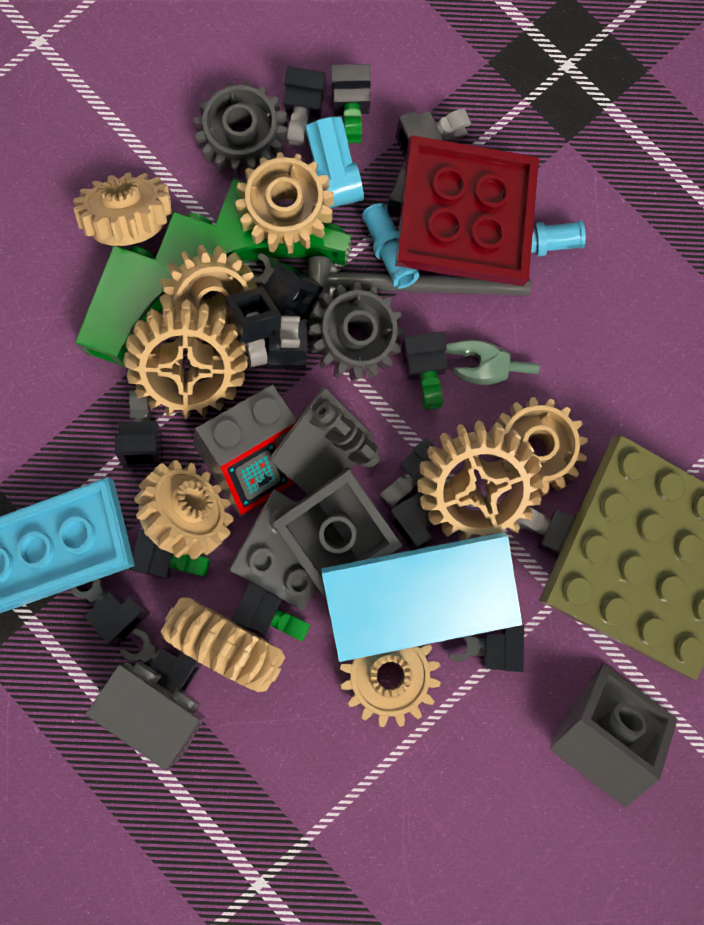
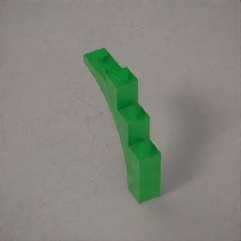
(133, 277)

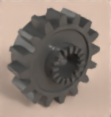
(235, 108)
(376, 323)

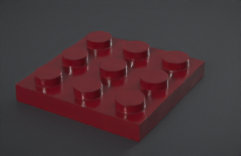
(467, 211)

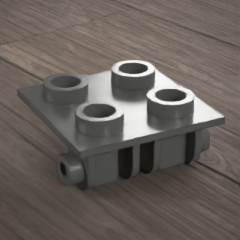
(324, 444)
(269, 560)

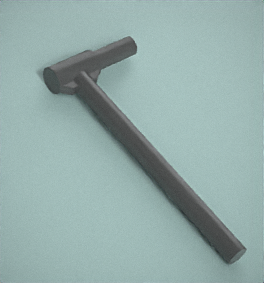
(326, 274)

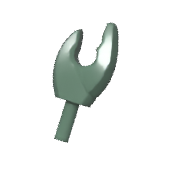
(493, 362)

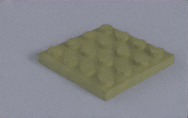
(637, 559)

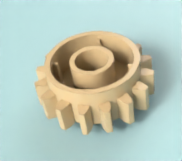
(284, 179)
(123, 209)
(203, 275)
(557, 433)
(182, 510)
(395, 700)

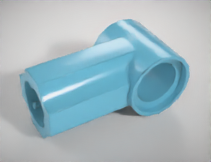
(332, 154)

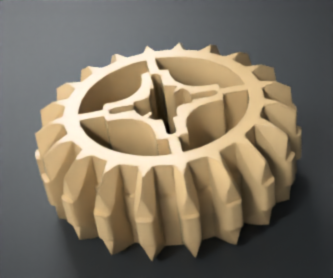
(152, 365)
(492, 518)
(222, 645)

